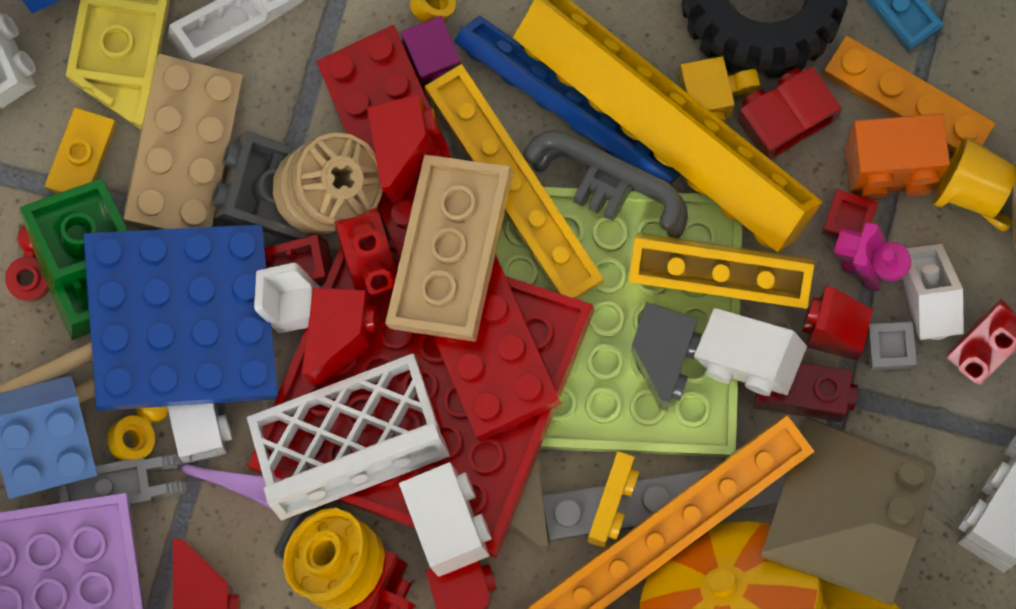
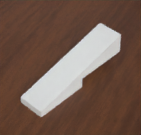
(222, 25)

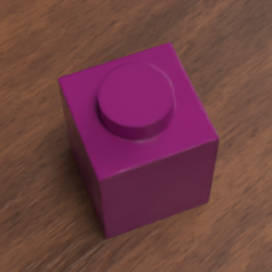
(430, 50)

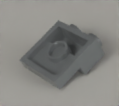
(248, 187)

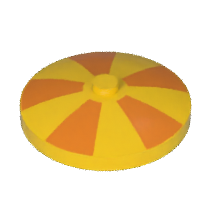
(728, 573)

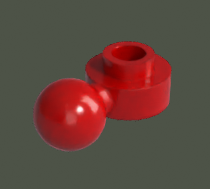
(38, 287)

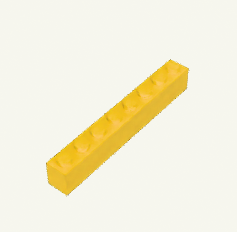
(668, 122)

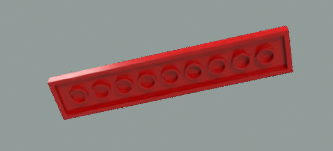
(502, 372)

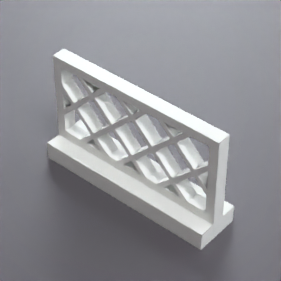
(348, 471)

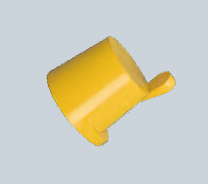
(977, 182)

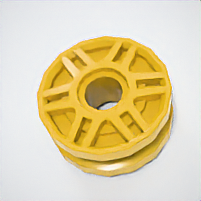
(333, 559)

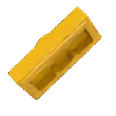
(80, 151)

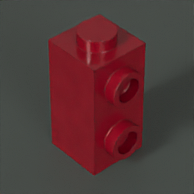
(814, 393)

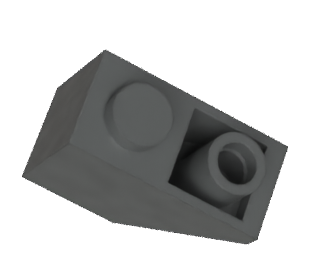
(661, 348)

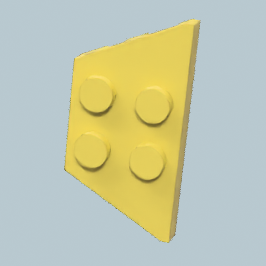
(117, 52)

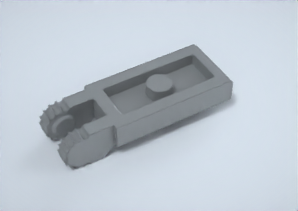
(129, 478)

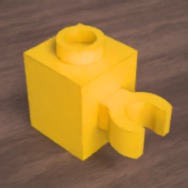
(713, 88)

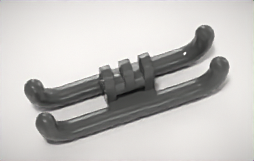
(608, 179)

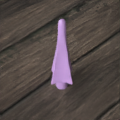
(243, 484)

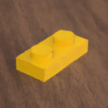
(620, 482)

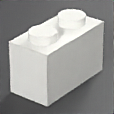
(750, 352)
(445, 518)

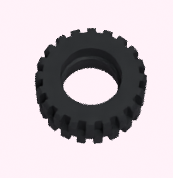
(763, 44)

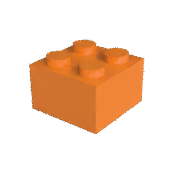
(896, 155)

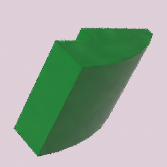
(57, 234)

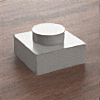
(891, 346)

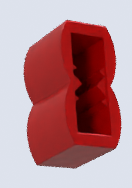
(788, 112)

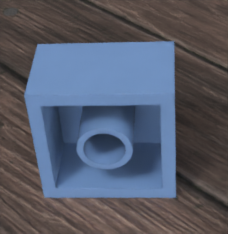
(43, 438)

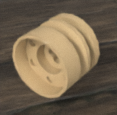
(306, 178)

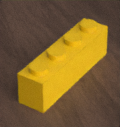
(721, 270)

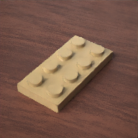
(181, 145)
(449, 248)

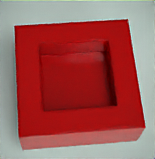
(848, 213)

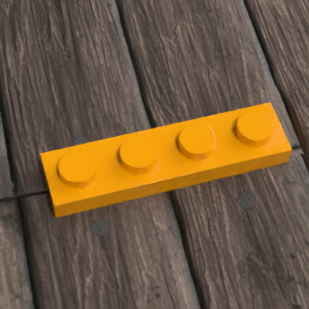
(902, 93)

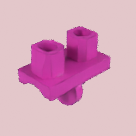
(871, 256)

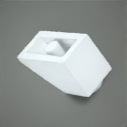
(934, 293)

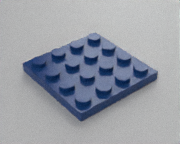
(177, 317)

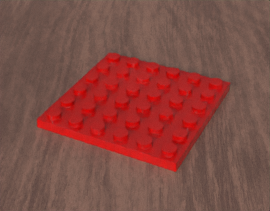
(495, 465)

